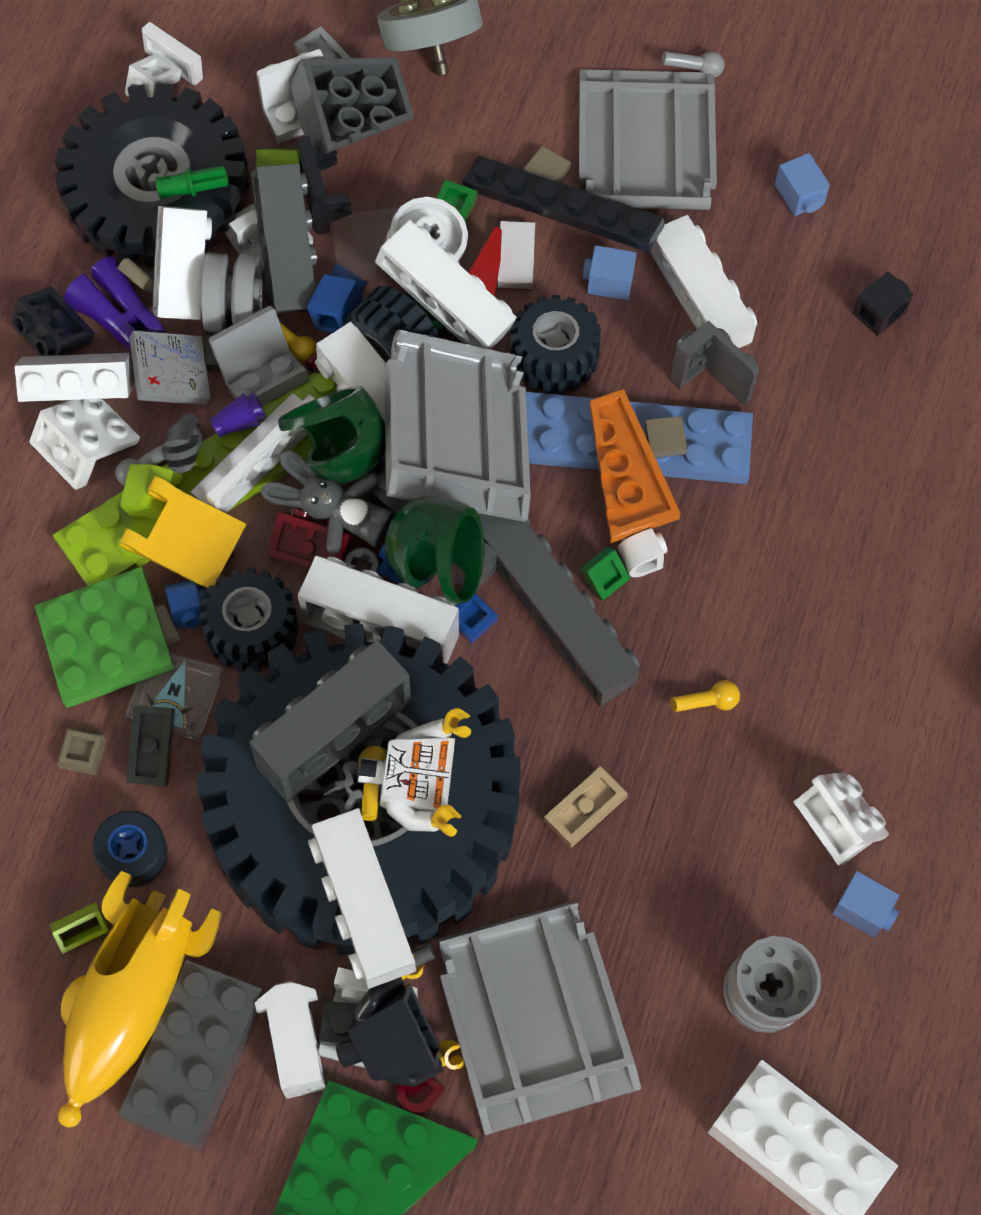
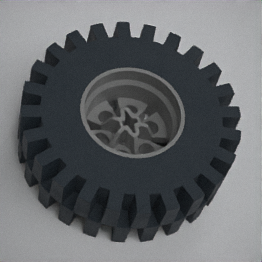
(265, 839)

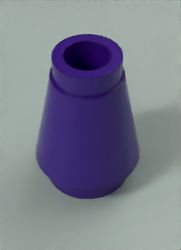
(239, 415)

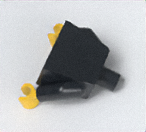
(395, 1036)

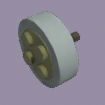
(428, 24)

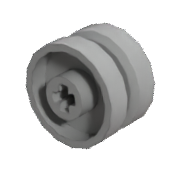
(230, 290)

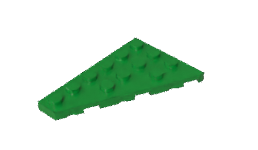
(368, 1158)

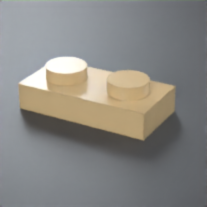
(585, 807)

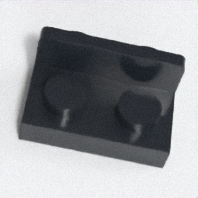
(50, 323)

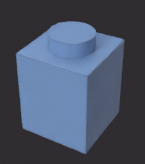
(802, 185)
(610, 272)
(867, 905)

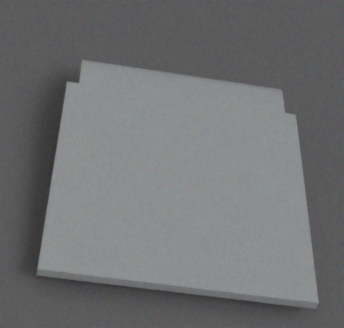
(648, 137)
(456, 425)
(535, 1018)

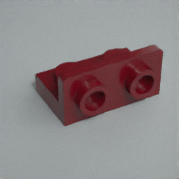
(300, 539)

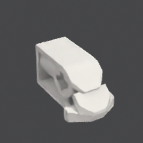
(293, 1037)

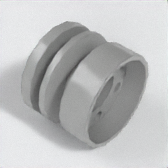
(783, 966)

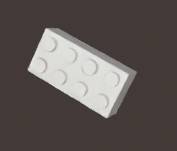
(343, 596)
(801, 1146)

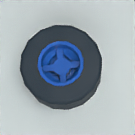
(120, 837)

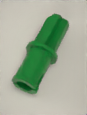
(191, 182)

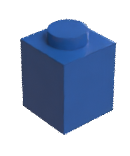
(333, 302)

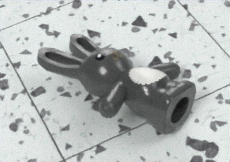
(326, 499)

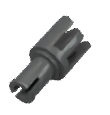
(182, 443)

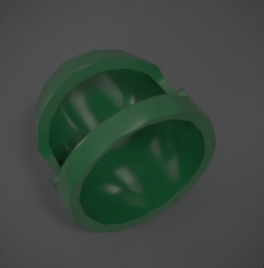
(344, 433)
(432, 536)

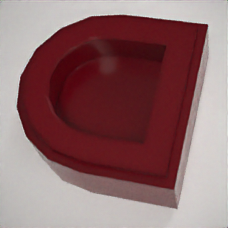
(419, 1098)

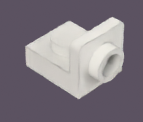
(152, 71)

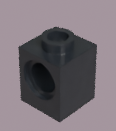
(883, 303)

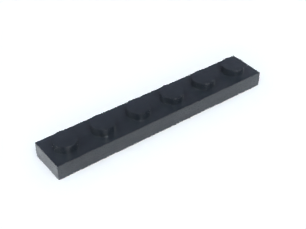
(564, 203)

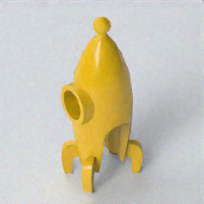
(125, 990)

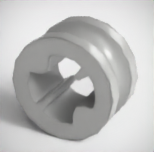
(360, 555)

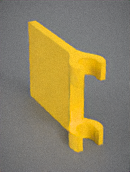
(187, 536)

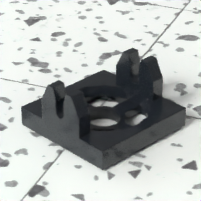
(322, 208)

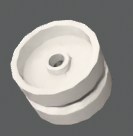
(438, 218)

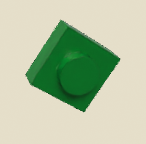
(459, 197)
(605, 573)

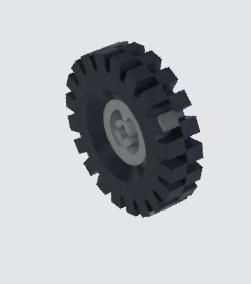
(136, 145)

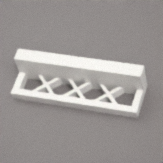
(250, 460)

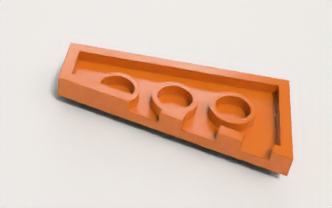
(630, 477)

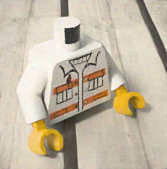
(418, 774)

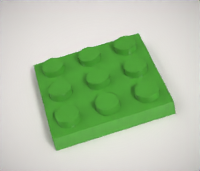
(104, 637)

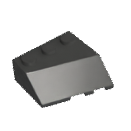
(349, 99)

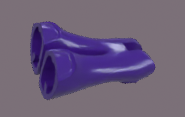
(88, 300)

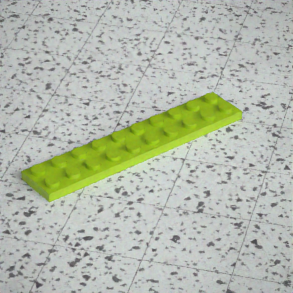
(95, 538)

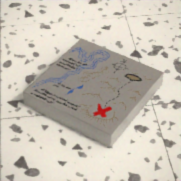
(169, 368)

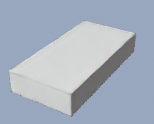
(160, 42)
(517, 255)

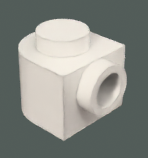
(643, 552)

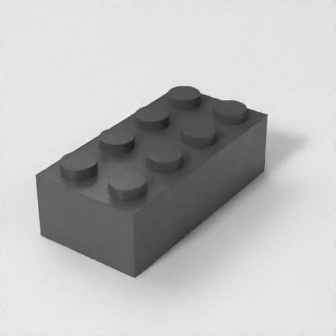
(331, 720)
(192, 1056)

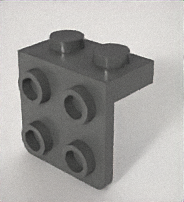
(713, 350)

